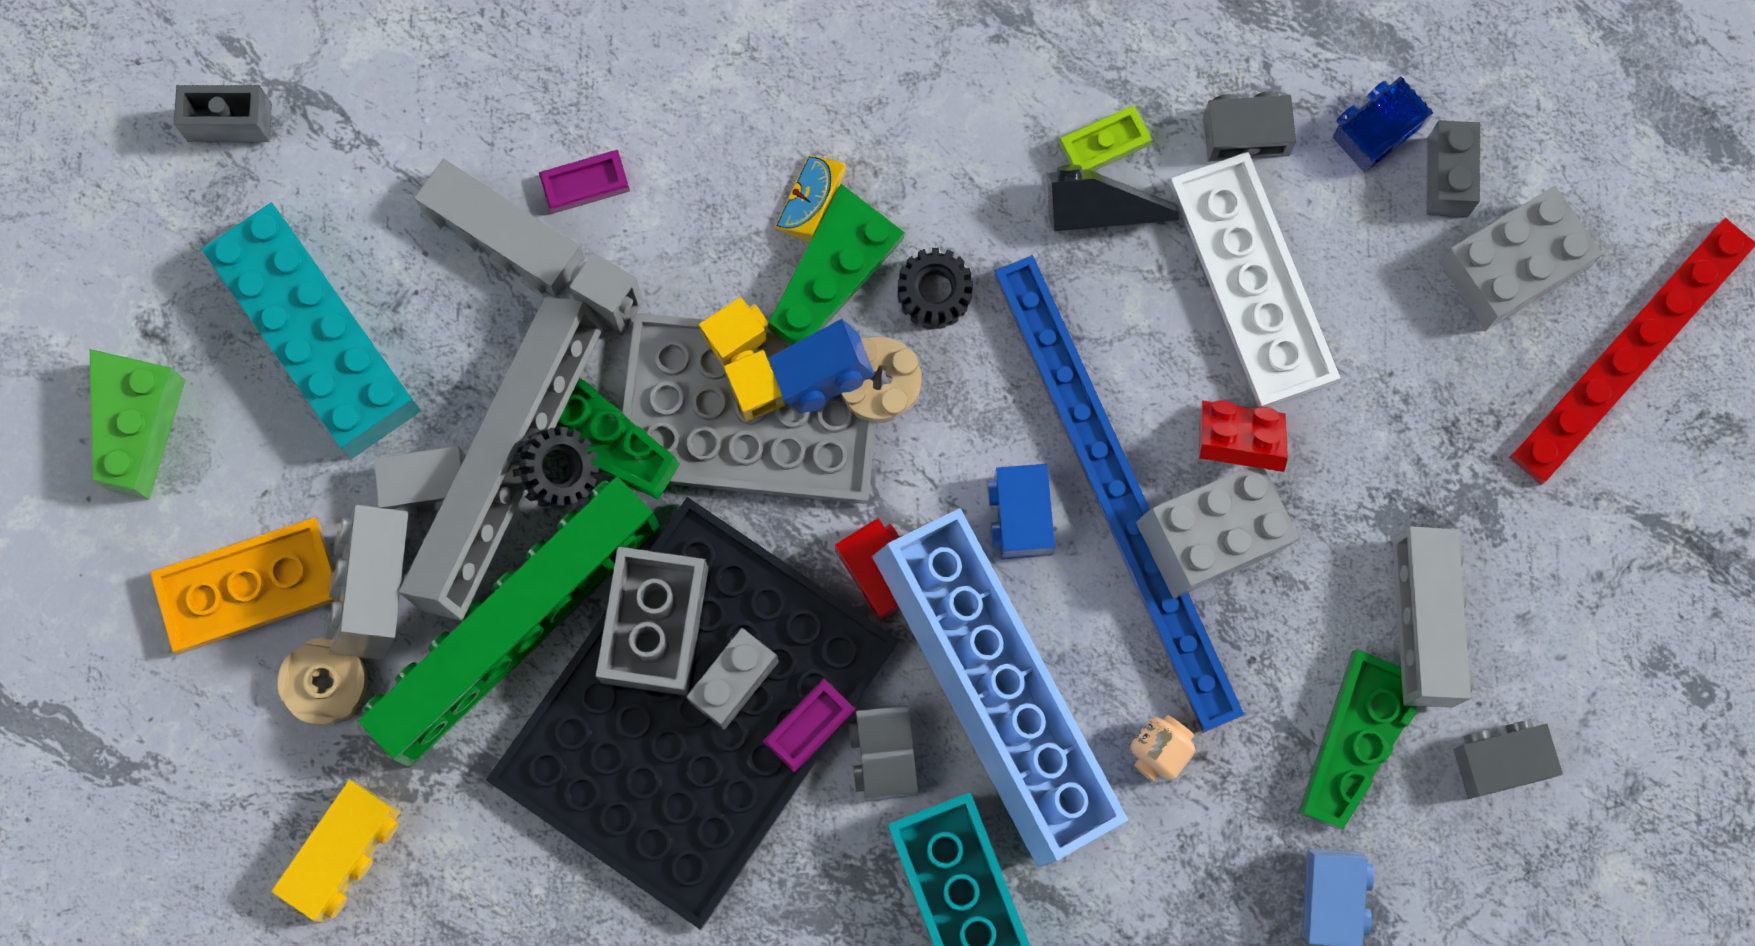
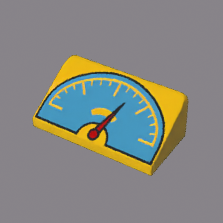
(811, 197)

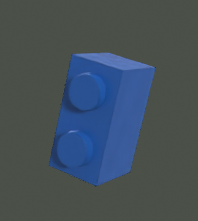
(821, 367)
(1022, 511)

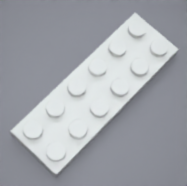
(1254, 280)

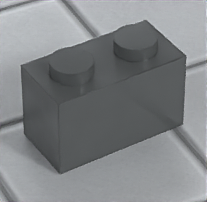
(222, 113)
(1251, 125)
(1453, 168)
(1507, 760)

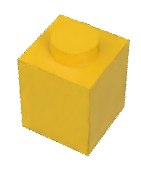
(734, 330)
(753, 384)

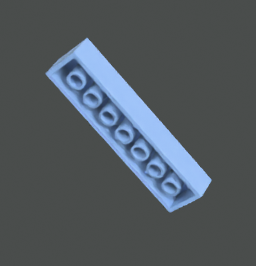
(999, 688)

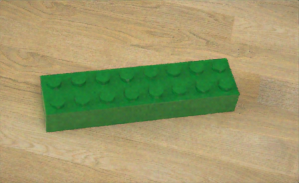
(508, 623)

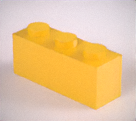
(337, 852)

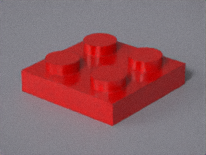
(1243, 435)

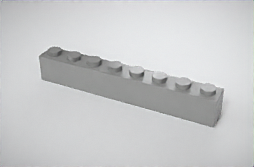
(484, 489)

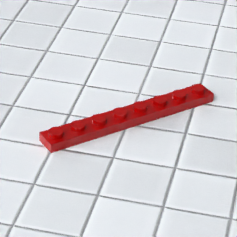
(1632, 351)

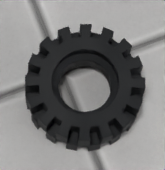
(946, 266)
(579, 462)

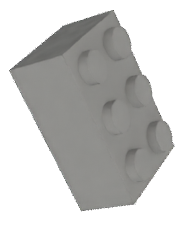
(1520, 257)
(1217, 530)
(366, 582)
(652, 621)

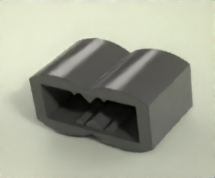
(885, 753)

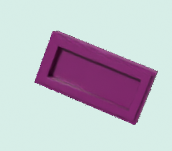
(584, 181)
(809, 725)

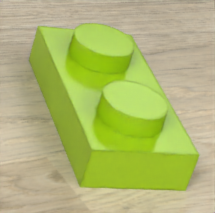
(1106, 140)

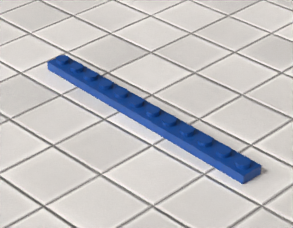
(1115, 491)

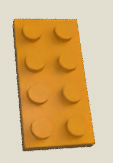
(244, 585)

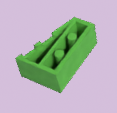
(130, 420)

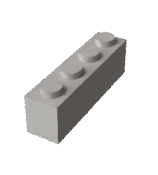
(498, 228)
(1432, 617)

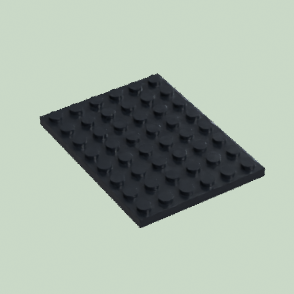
(652, 776)

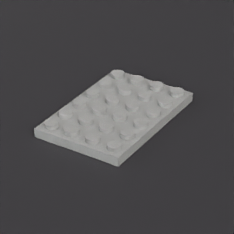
(687, 406)

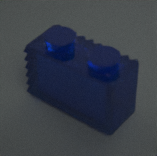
(1382, 123)

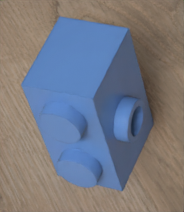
(1336, 897)

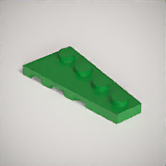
(837, 262)
(619, 444)
(1356, 739)

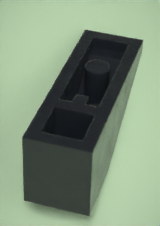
(1092, 201)

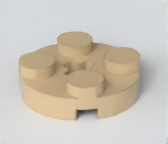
(894, 398)
(302, 697)

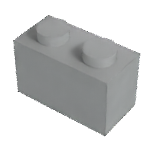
(606, 291)
(416, 479)
(733, 678)

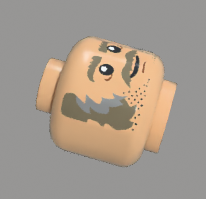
(1162, 748)

